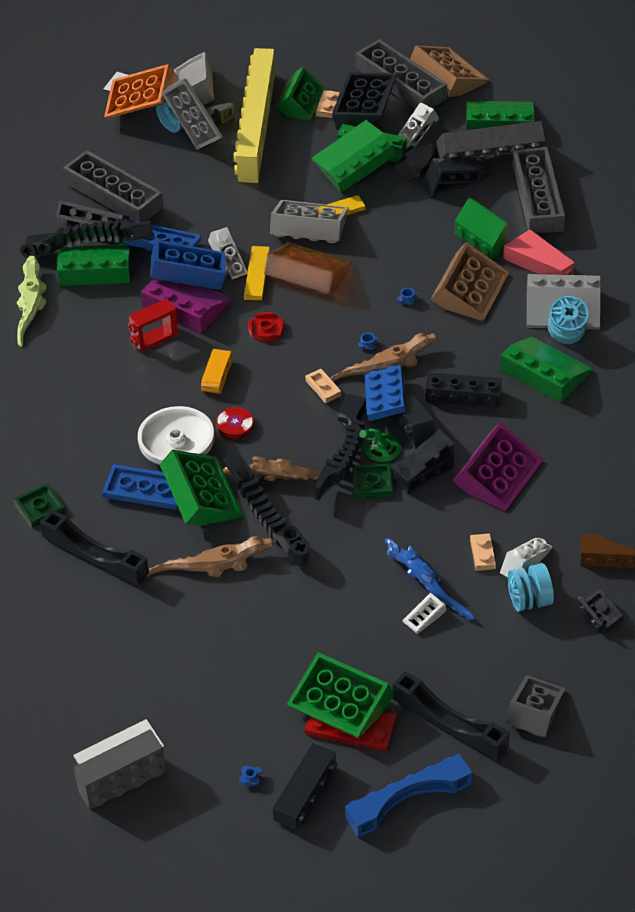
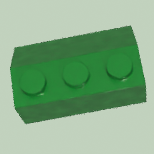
(300, 95)
(481, 229)

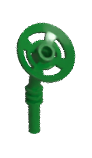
(381, 446)

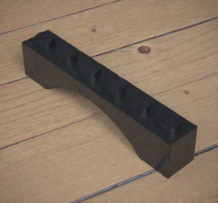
(122, 563)
(482, 735)

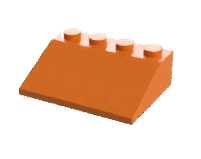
(139, 90)

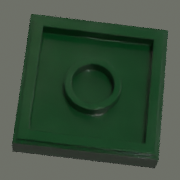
(372, 481)
(37, 503)

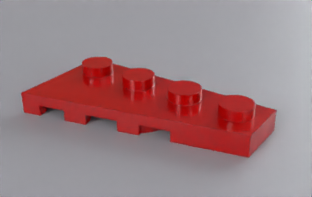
(375, 737)

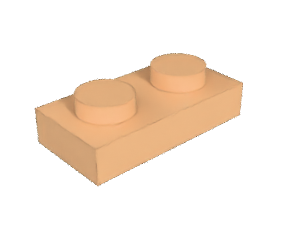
(327, 104)
(323, 385)
(482, 552)

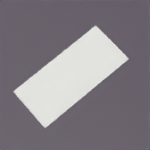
(114, 741)

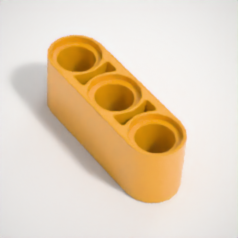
(216, 371)

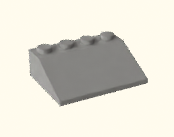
(191, 113)
(302, 221)
(546, 289)

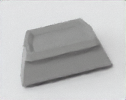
(199, 75)

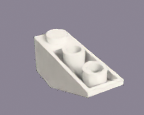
(422, 116)
(222, 241)
(525, 555)

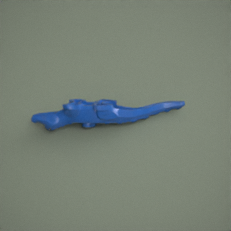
(420, 569)

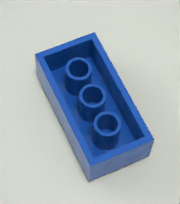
(188, 265)

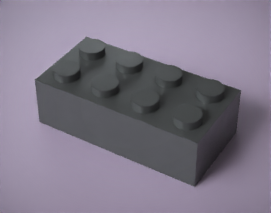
(120, 769)

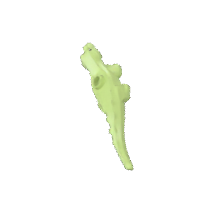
(31, 296)

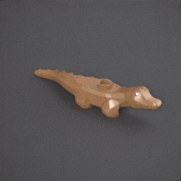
(396, 355)
(279, 469)
(218, 559)

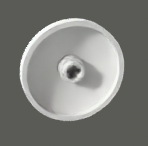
(175, 429)

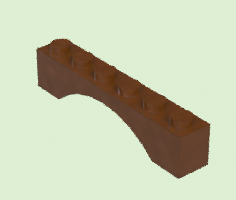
(599, 551)

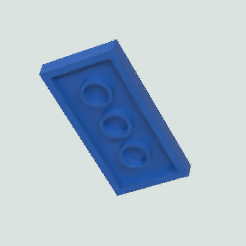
(165, 234)
(385, 392)
(139, 487)

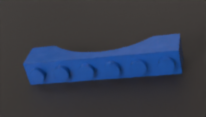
(446, 776)

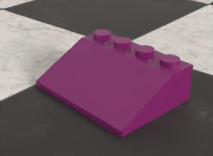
(194, 305)
(498, 468)

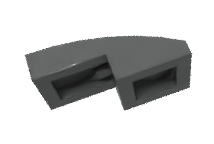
(221, 113)

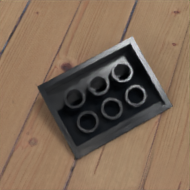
(363, 98)

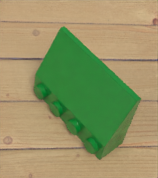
(497, 113)
(354, 155)
(94, 265)
(543, 368)
(200, 488)
(341, 696)

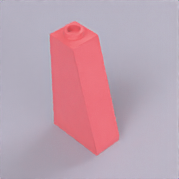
(537, 255)

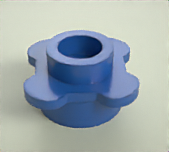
(407, 296)
(368, 341)
(247, 780)

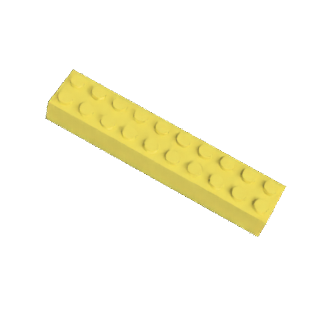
(254, 115)

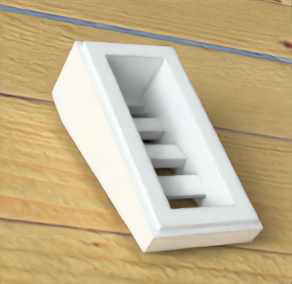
(439, 610)

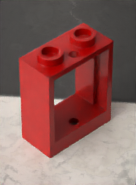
(151, 314)

